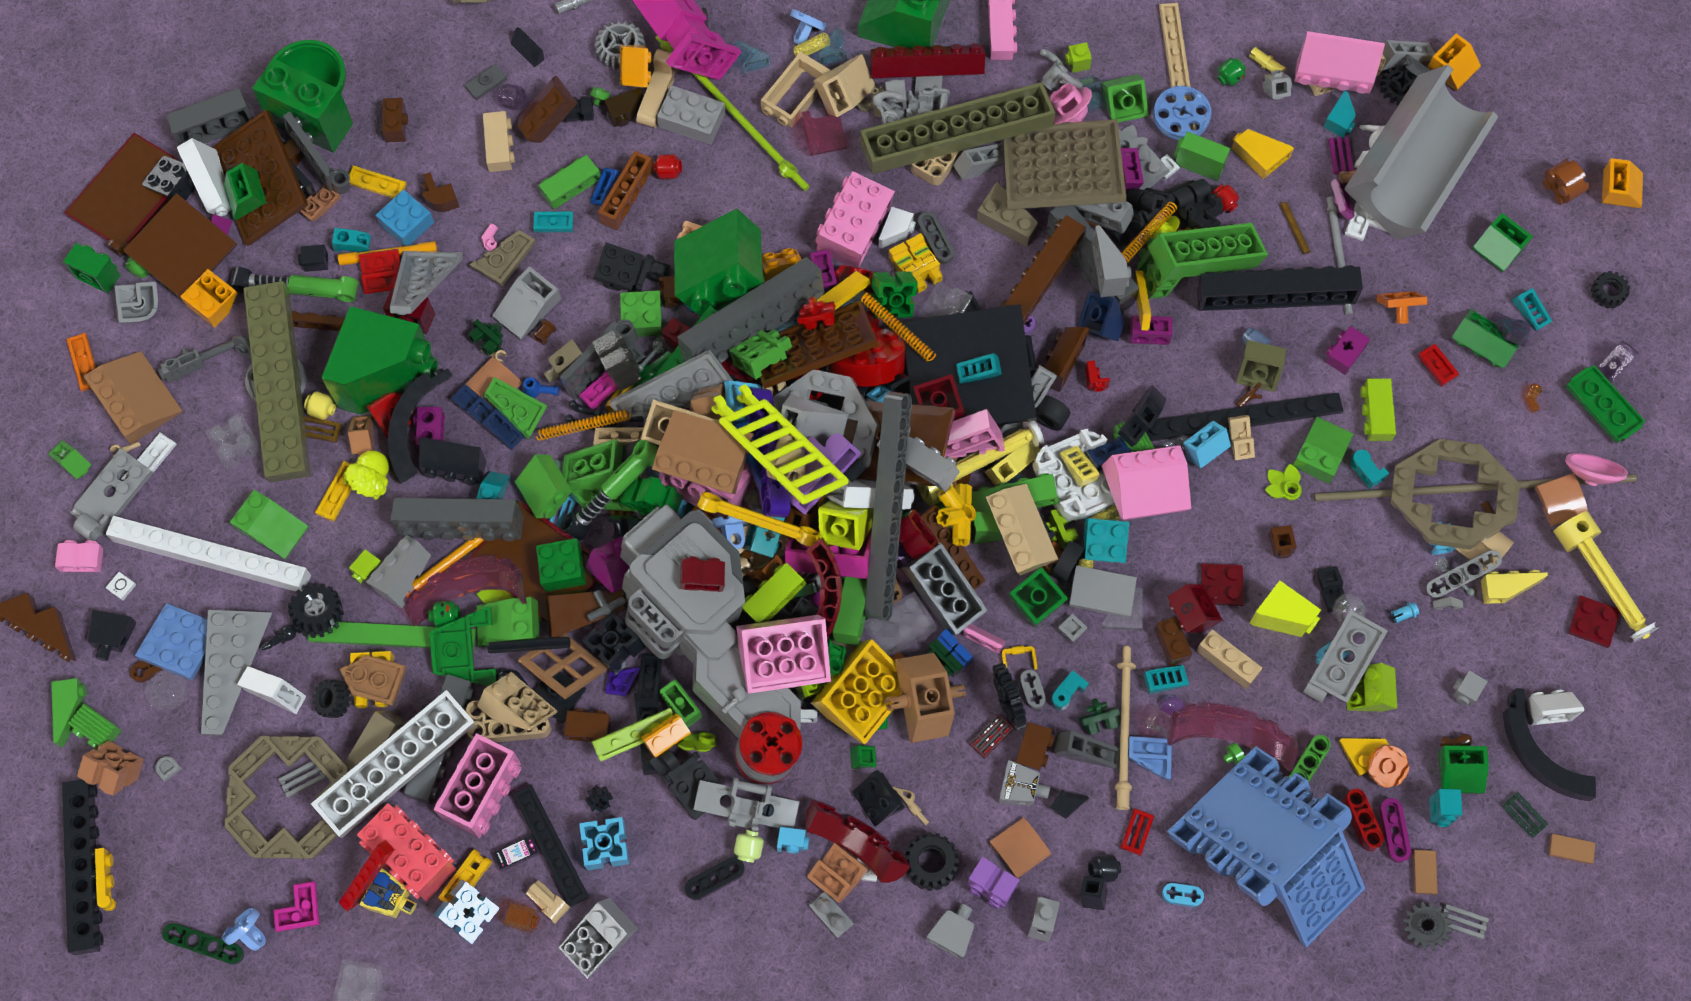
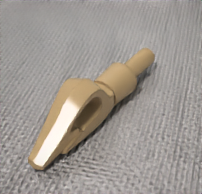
(916, 811)

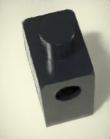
(109, 632)

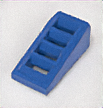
(604, 185)

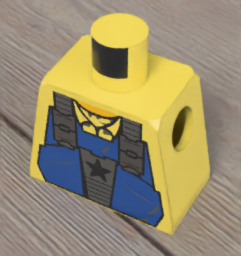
(387, 896)

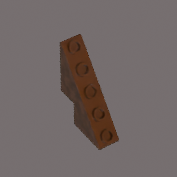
(957, 553)
(42, 626)

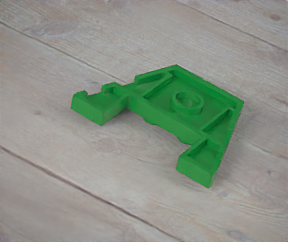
(453, 649)

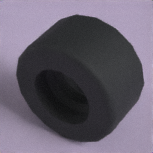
(1052, 413)

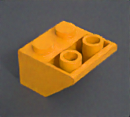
(1460, 57)
(634, 65)
(1622, 184)
(776, 263)
(210, 298)

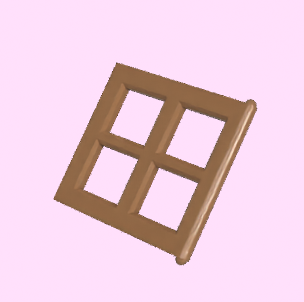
(546, 676)

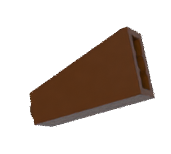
(570, 611)

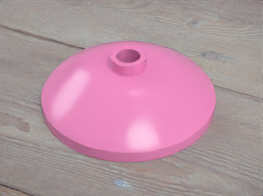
(1595, 469)

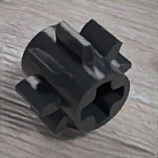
(598, 798)

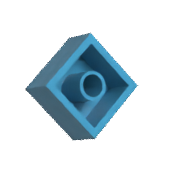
(404, 218)

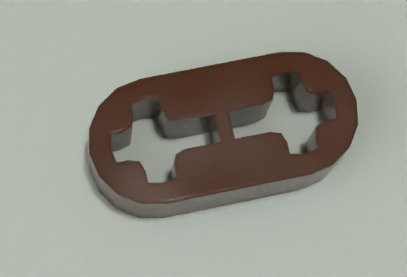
(148, 674)

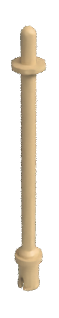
(1123, 786)

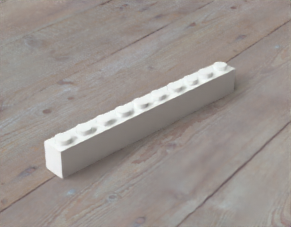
(208, 554)

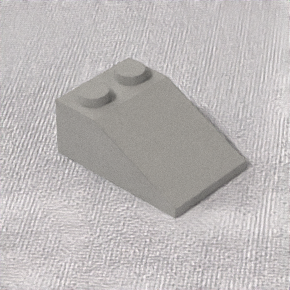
(1110, 265)

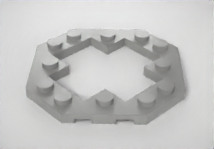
(853, 404)

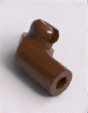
(1462, 740)

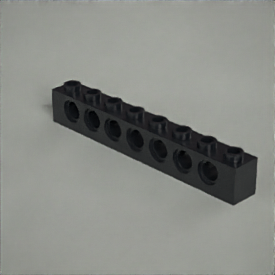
(72, 793)

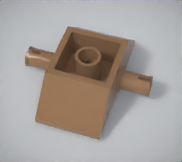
(925, 697)

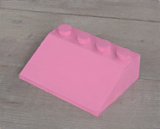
(1338, 62)
(1148, 482)
(784, 653)

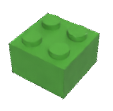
(644, 311)

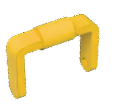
(1020, 650)

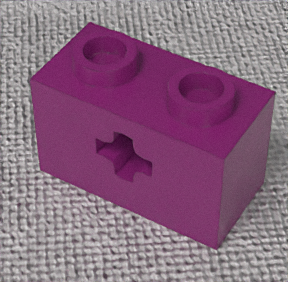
(1355, 344)

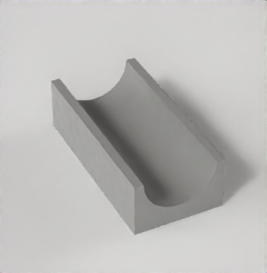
(1419, 156)

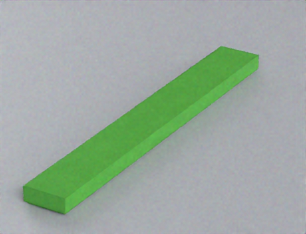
(380, 635)

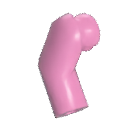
(488, 239)

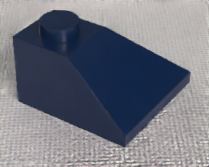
(1102, 316)

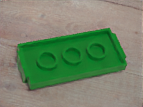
(1605, 404)

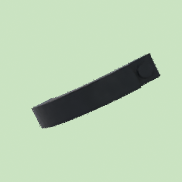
(397, 433)
(1535, 761)

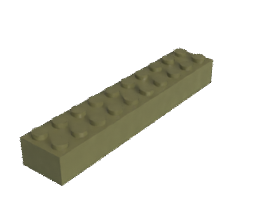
(956, 128)
(277, 382)

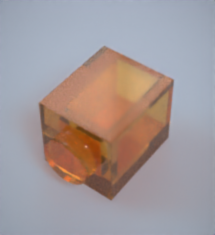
(521, 918)

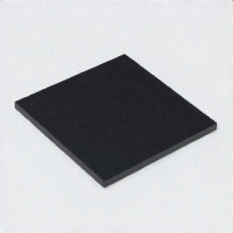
(970, 336)

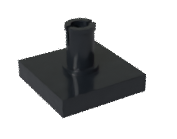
(555, 700)

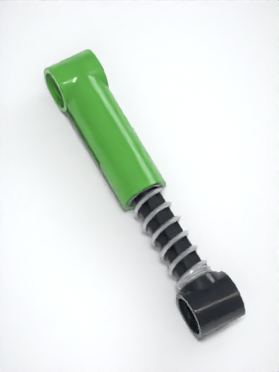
(343, 288)
(643, 455)

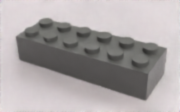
(1083, 255)
(457, 518)

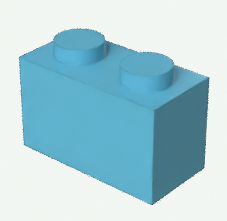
(1206, 444)

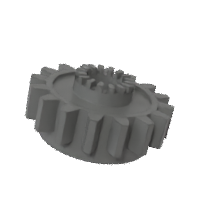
(1432, 937)

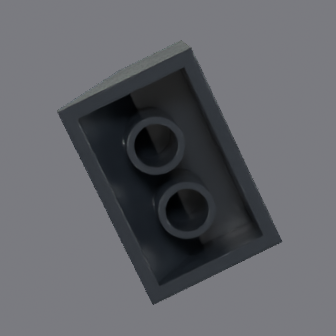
(451, 461)

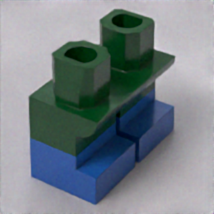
(949, 653)

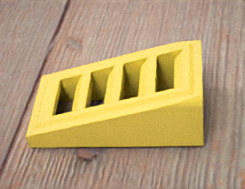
(1080, 479)

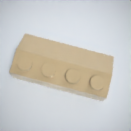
(1022, 528)

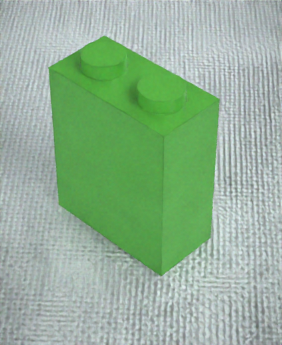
(1201, 155)
(543, 486)

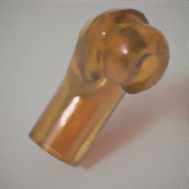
(1531, 395)

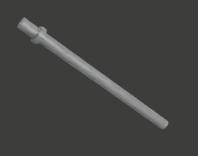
(1332, 210)

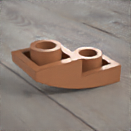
(320, 203)

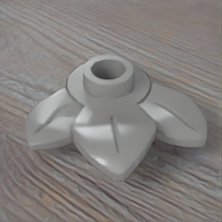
(1129, 138)

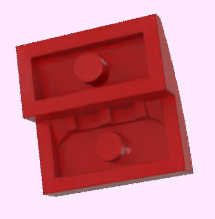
(379, 270)

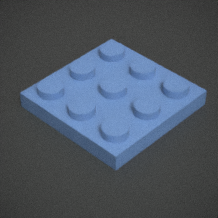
(175, 642)

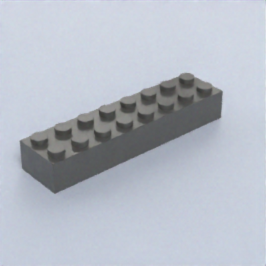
(758, 310)

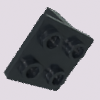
(878, 798)

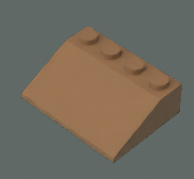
(133, 395)
(701, 453)

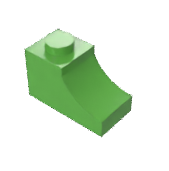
(70, 459)

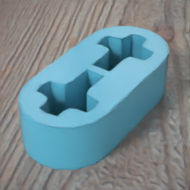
(1183, 889)

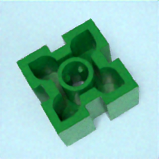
(894, 293)
(649, 494)

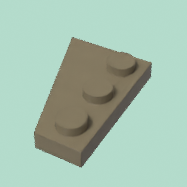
(503, 261)

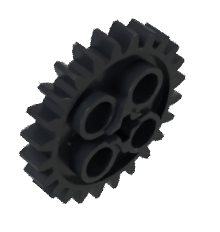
(1009, 696)

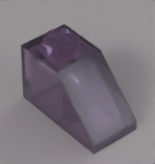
(1617, 360)

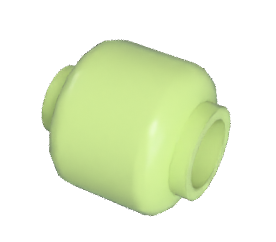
(748, 846)

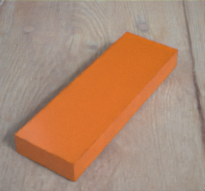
(81, 358)

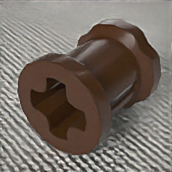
(544, 332)

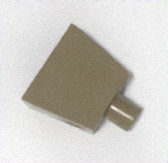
(562, 360)

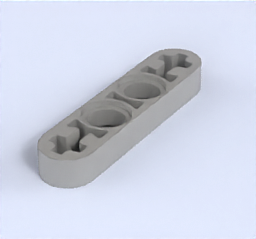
(1463, 573)

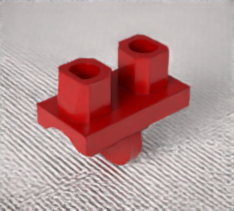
(816, 311)

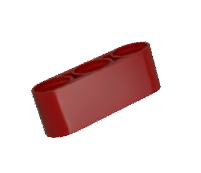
(1361, 830)

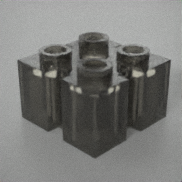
(617, 360)

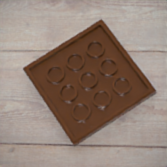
(179, 245)

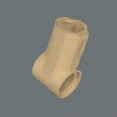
(550, 904)

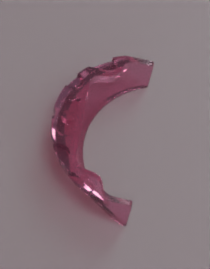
(465, 578)
(1233, 725)

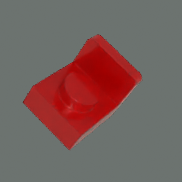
(1093, 378)

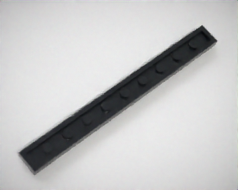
(1259, 415)

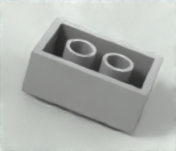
(691, 115)

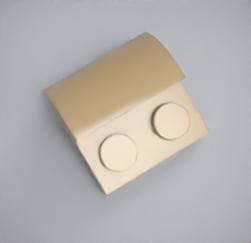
(1497, 542)

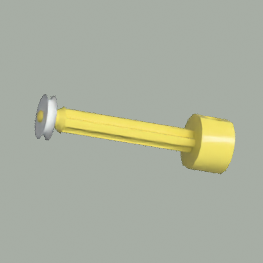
(1031, 433)
(1579, 534)

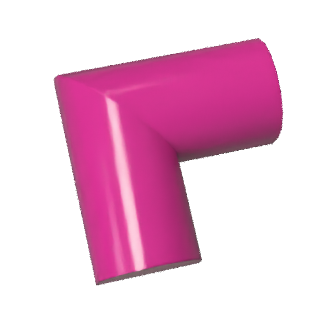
(303, 914)

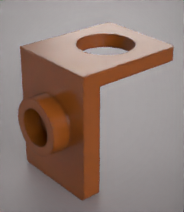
(760, 574)

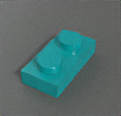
(553, 221)

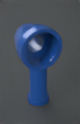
(537, 388)

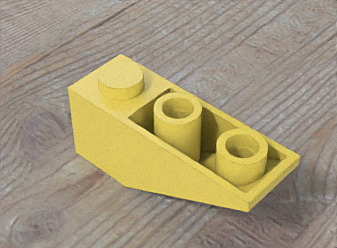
(1012, 464)
(1504, 587)

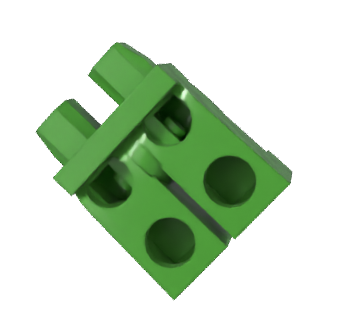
(1154, 282)
(760, 352)

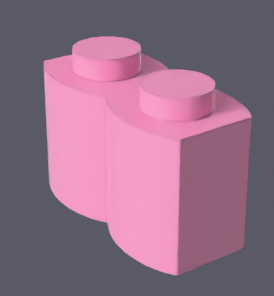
(79, 557)

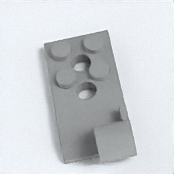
(96, 508)
(1334, 673)

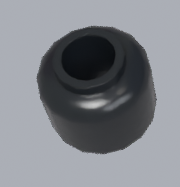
(1105, 867)

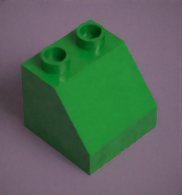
(902, 22)
(375, 358)

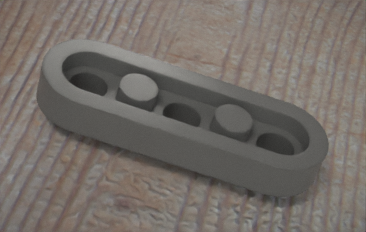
(935, 230)

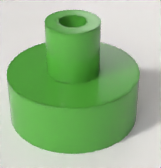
(599, 94)
(1234, 754)

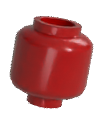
(667, 166)
(1228, 196)

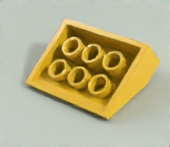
(858, 693)

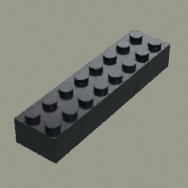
(1279, 288)

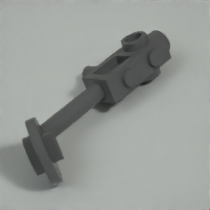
(191, 361)

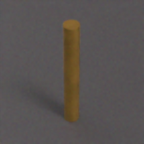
(1295, 228)

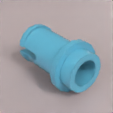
(1405, 612)

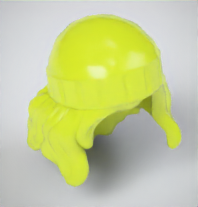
(368, 474)

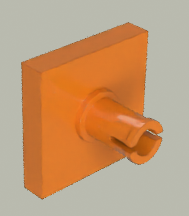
(1401, 301)

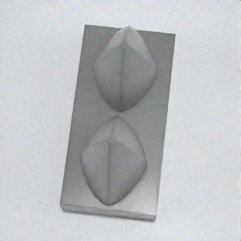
(831, 914)

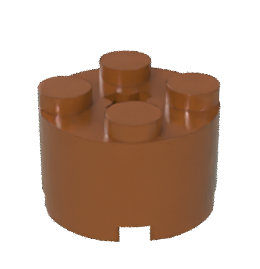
(1565, 181)

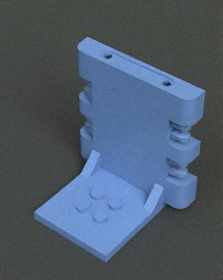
(1277, 842)

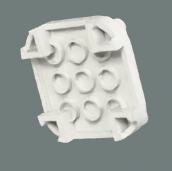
(1074, 501)

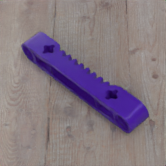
(773, 495)

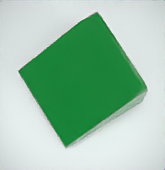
(863, 757)

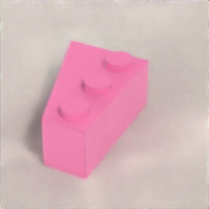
(974, 434)

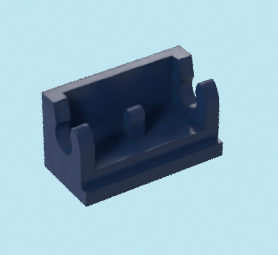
(1103, 453)

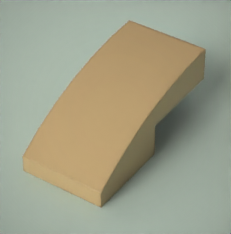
(1241, 438)

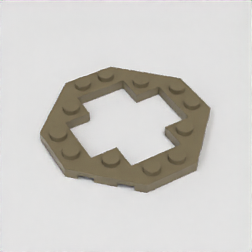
(1489, 472)
(241, 796)

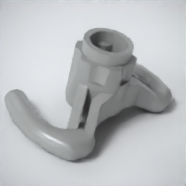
(1057, 73)
(889, 113)

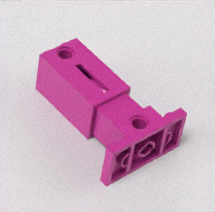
(693, 43)

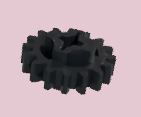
(1391, 83)

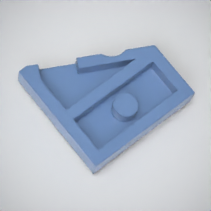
(1151, 754)

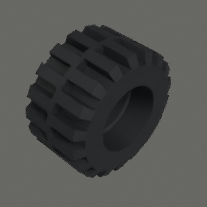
(940, 845)

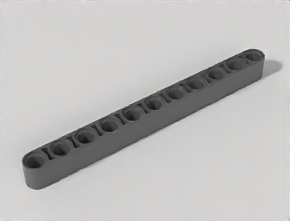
(888, 505)

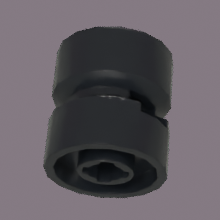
(582, 110)

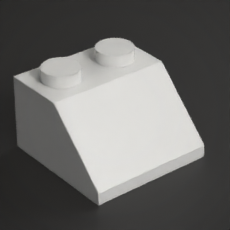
(1553, 707)

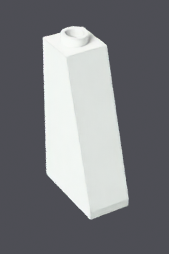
(207, 175)
(862, 495)

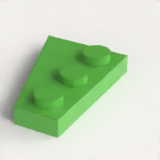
(516, 406)

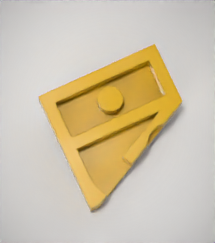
(1359, 751)

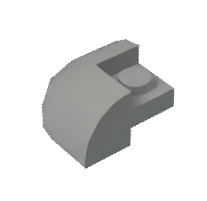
(136, 302)

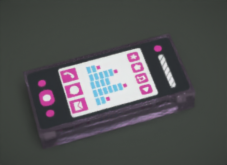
(516, 853)

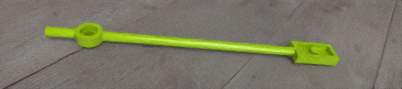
(786, 168)

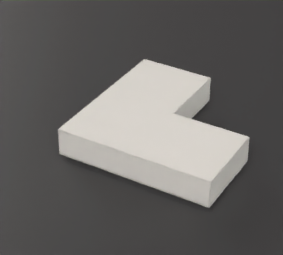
(1359, 224)

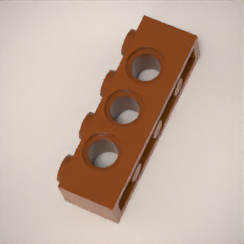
(625, 190)

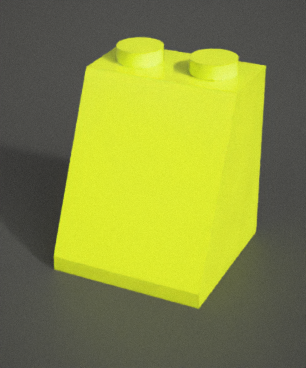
(844, 525)
(1286, 612)

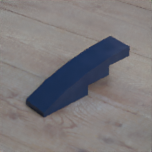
(488, 417)

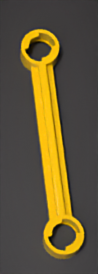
(712, 503)

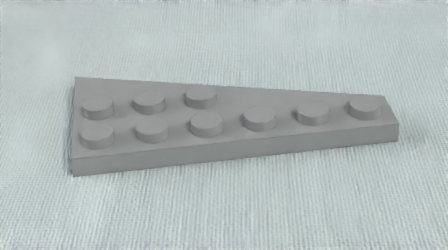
(230, 648)

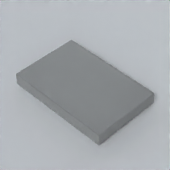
(1102, 591)

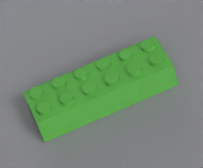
(1207, 250)

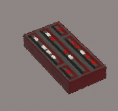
(991, 736)

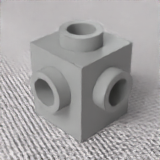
(1277, 85)

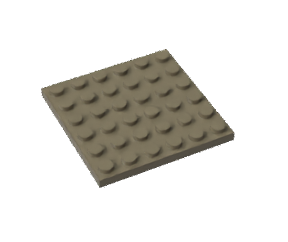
(1065, 166)

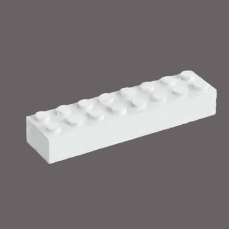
(393, 764)

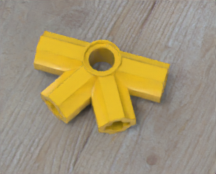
(957, 512)

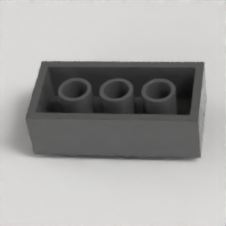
(210, 118)
(945, 589)

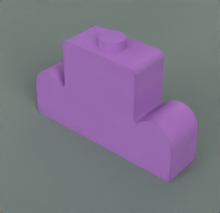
(839, 452)

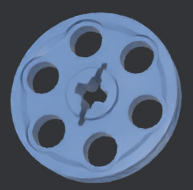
(1179, 105)

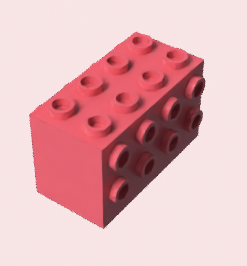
(414, 855)

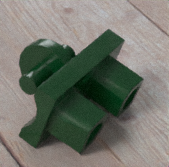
(490, 334)
(1108, 715)

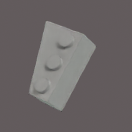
(399, 570)

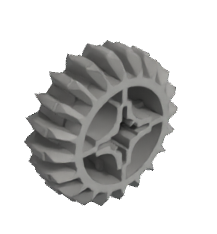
(618, 34)

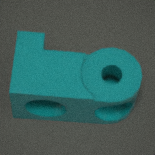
(350, 240)
(1366, 469)
(1067, 689)

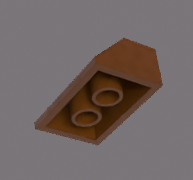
(546, 111)
(1065, 354)

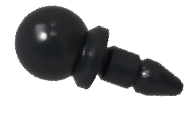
(285, 634)

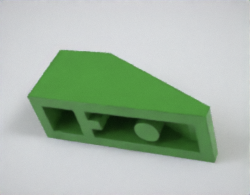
(66, 701)

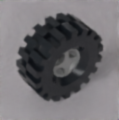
(315, 610)

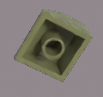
(1261, 364)

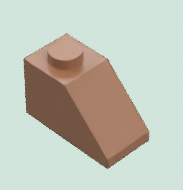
(361, 434)

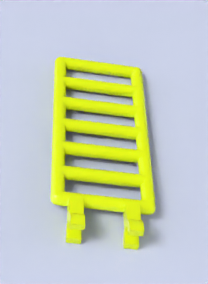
(754, 405)

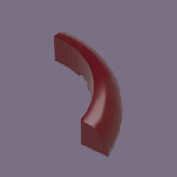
(830, 582)
(858, 839)

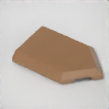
(374, 679)

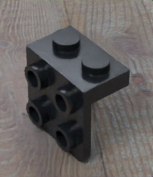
(170, 178)

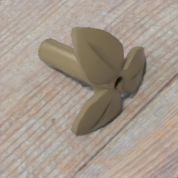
(866, 106)

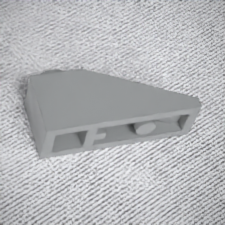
(1395, 51)
(979, 160)

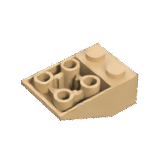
(845, 86)
(515, 703)

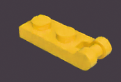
(467, 874)
(104, 879)

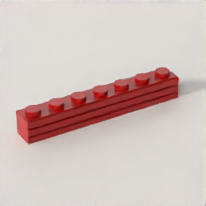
(366, 875)

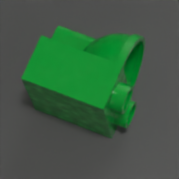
(309, 84)
(718, 262)

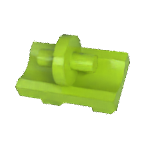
(1062, 535)

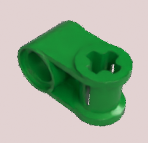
(836, 658)

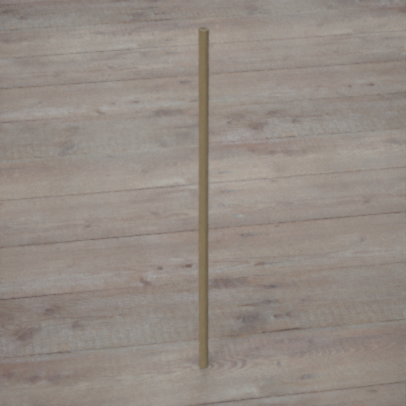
(1440, 489)

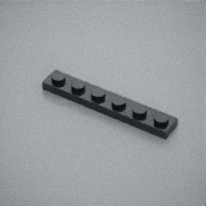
(550, 845)

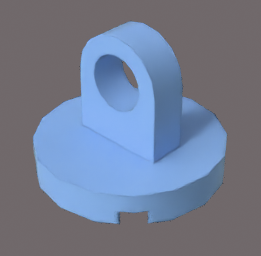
(805, 26)
(731, 526)
(245, 930)

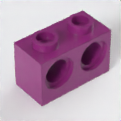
(1131, 168)
(824, 262)
(1159, 332)
(434, 428)

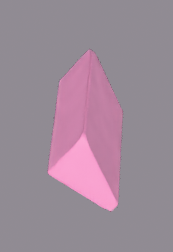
(984, 638)

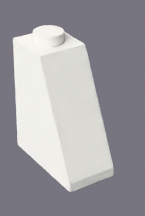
(271, 689)

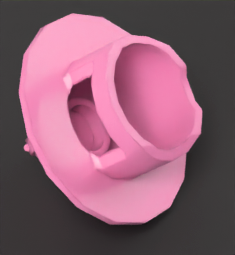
(1070, 103)

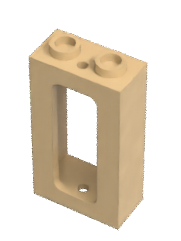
(800, 64)

